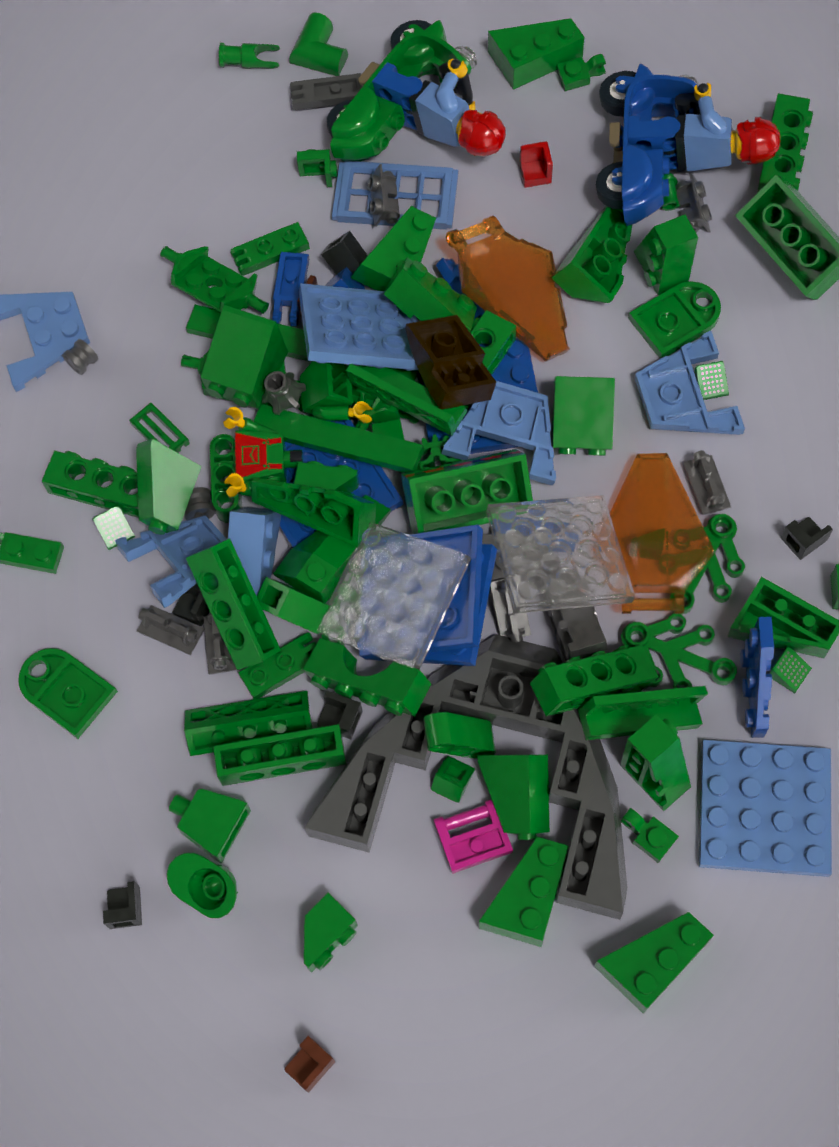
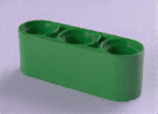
(220, 467)
(459, 735)

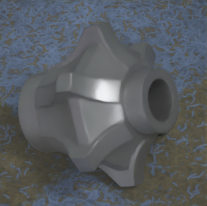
(282, 391)

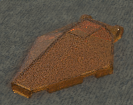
(513, 283)
(658, 534)

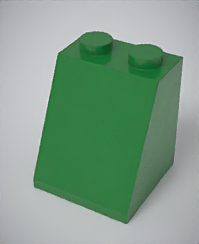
(242, 357)
(583, 414)

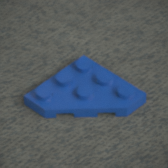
(758, 685)

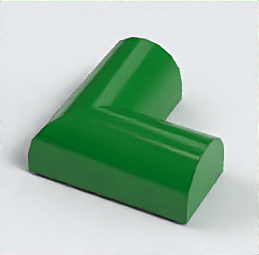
(312, 47)

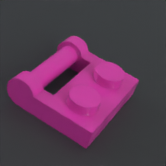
(476, 845)

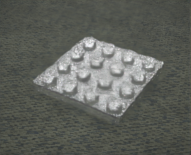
(559, 554)
(393, 595)

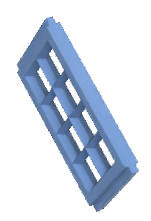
(344, 191)

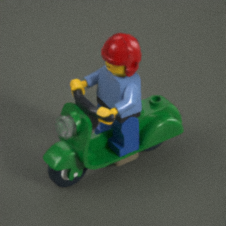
(398, 98)

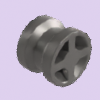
(80, 356)
(199, 504)

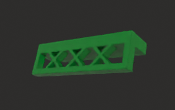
(405, 395)
(627, 712)
(247, 723)

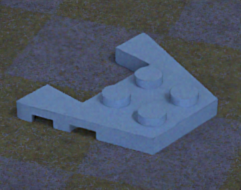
(52, 326)
(674, 397)
(513, 418)
(174, 547)

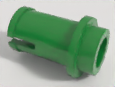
(671, 202)

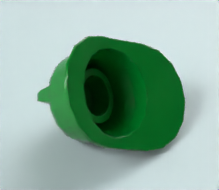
(202, 884)

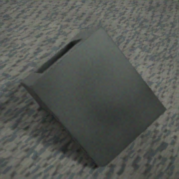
(344, 252)
(805, 536)
(192, 606)
(340, 711)
(123, 907)

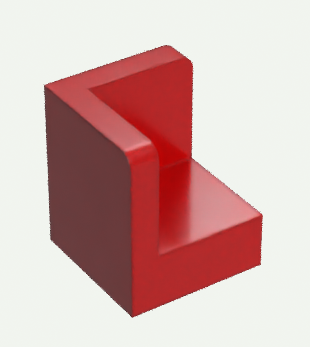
(536, 164)

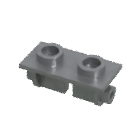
(383, 186)
(692, 194)
(706, 483)
(510, 625)
(169, 629)
(217, 652)

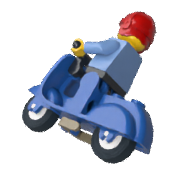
(686, 138)

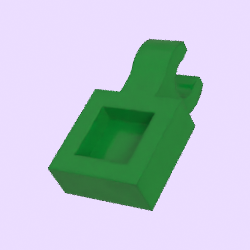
(577, 73)
(652, 837)

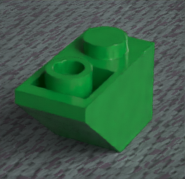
(336, 478)
(291, 604)
(324, 930)

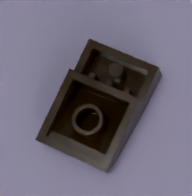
(450, 362)

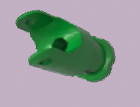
(246, 55)

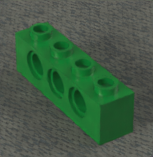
(791, 117)
(497, 334)
(66, 466)
(233, 604)
(578, 680)
(279, 755)

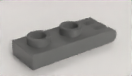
(324, 91)

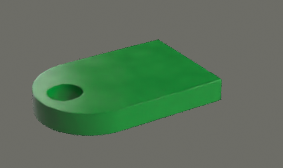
(676, 318)
(67, 691)

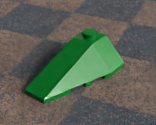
(597, 259)
(323, 509)
(320, 560)

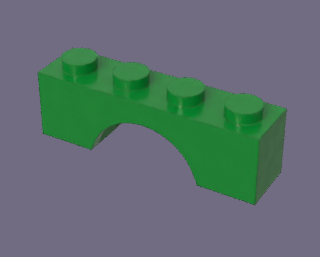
(395, 688)

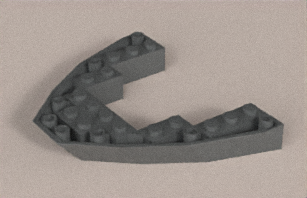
(501, 693)

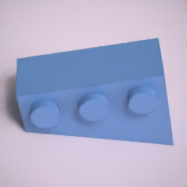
(255, 540)

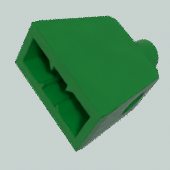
(210, 820)

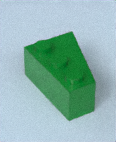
(534, 49)
(404, 240)
(668, 253)
(426, 296)
(793, 620)
(657, 761)
(528, 895)
(654, 960)

